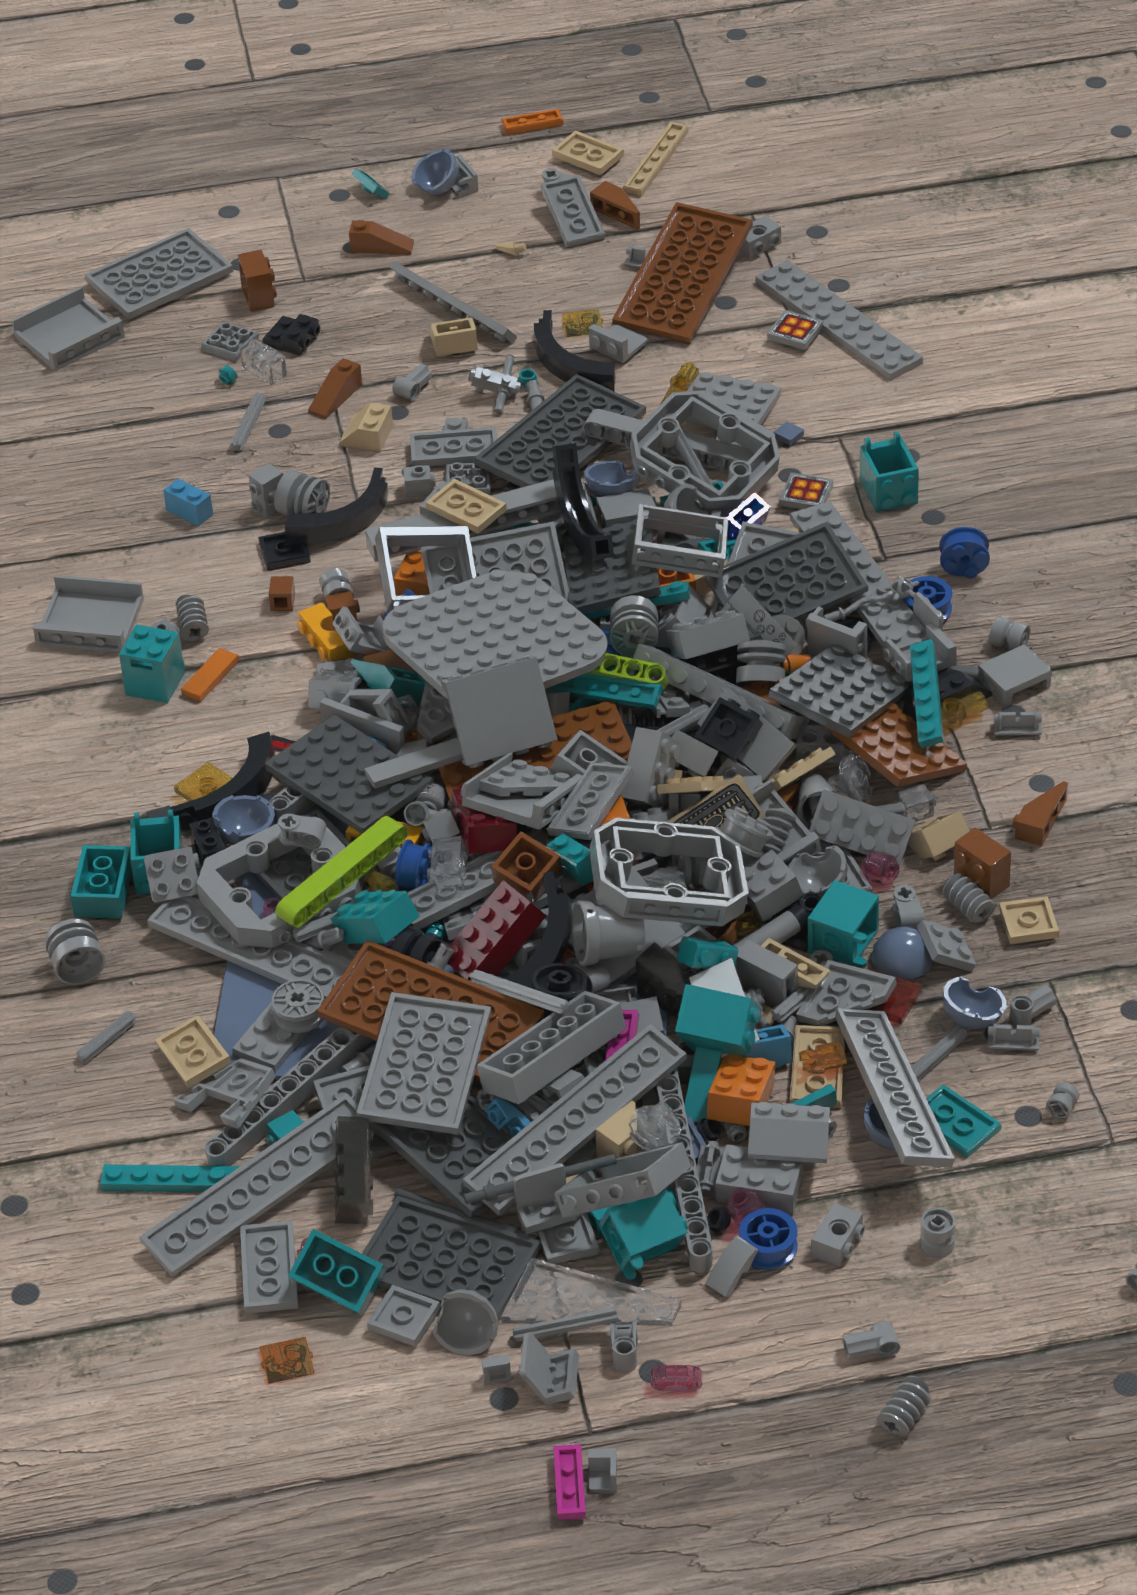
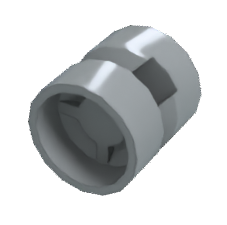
(334, 581)
(1007, 634)
(937, 1232)

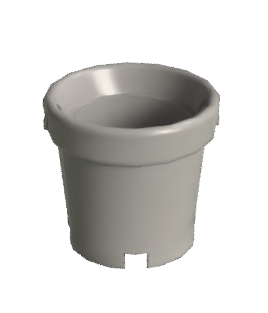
(603, 933)

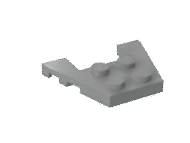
(238, 1084)

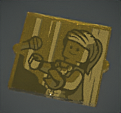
(578, 322)

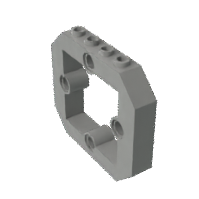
(732, 426)
(673, 903)
(235, 907)

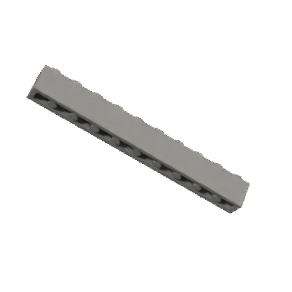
(522, 506)

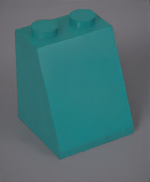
(717, 1020)

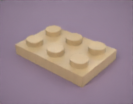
(587, 152)
(466, 506)
(802, 767)
(691, 785)
(193, 1051)

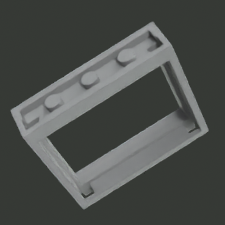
(420, 536)
(680, 558)
(623, 1180)

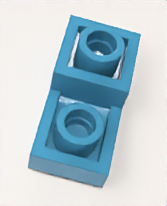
(504, 1114)

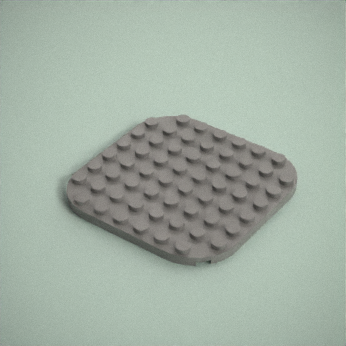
(493, 623)

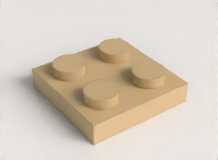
(1029, 920)

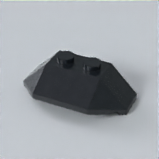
(720, 663)
(951, 685)

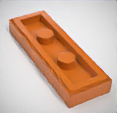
(532, 121)
(209, 674)

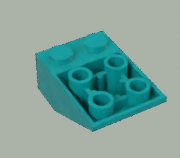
(385, 677)

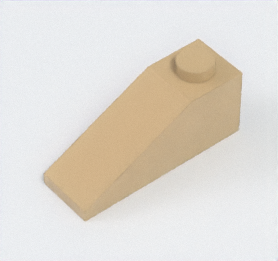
(809, 972)

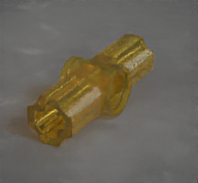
(682, 380)
(957, 710)

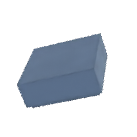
(789, 433)

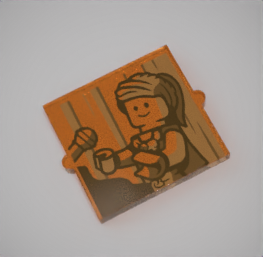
(286, 1360)

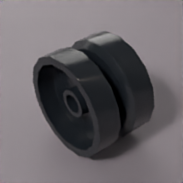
(416, 944)
(560, 981)

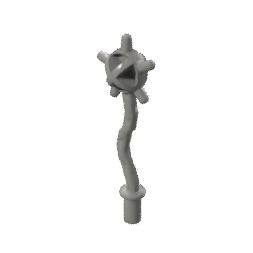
(900, 589)

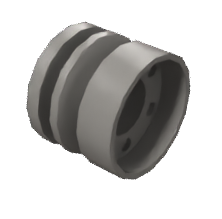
(301, 494)
(633, 623)
(761, 661)
(74, 951)

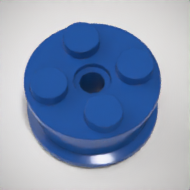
(964, 552)
(936, 591)
(412, 865)
(772, 1234)

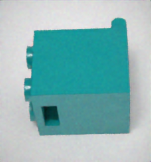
(888, 473)
(152, 663)
(152, 837)
(844, 923)
(642, 1230)

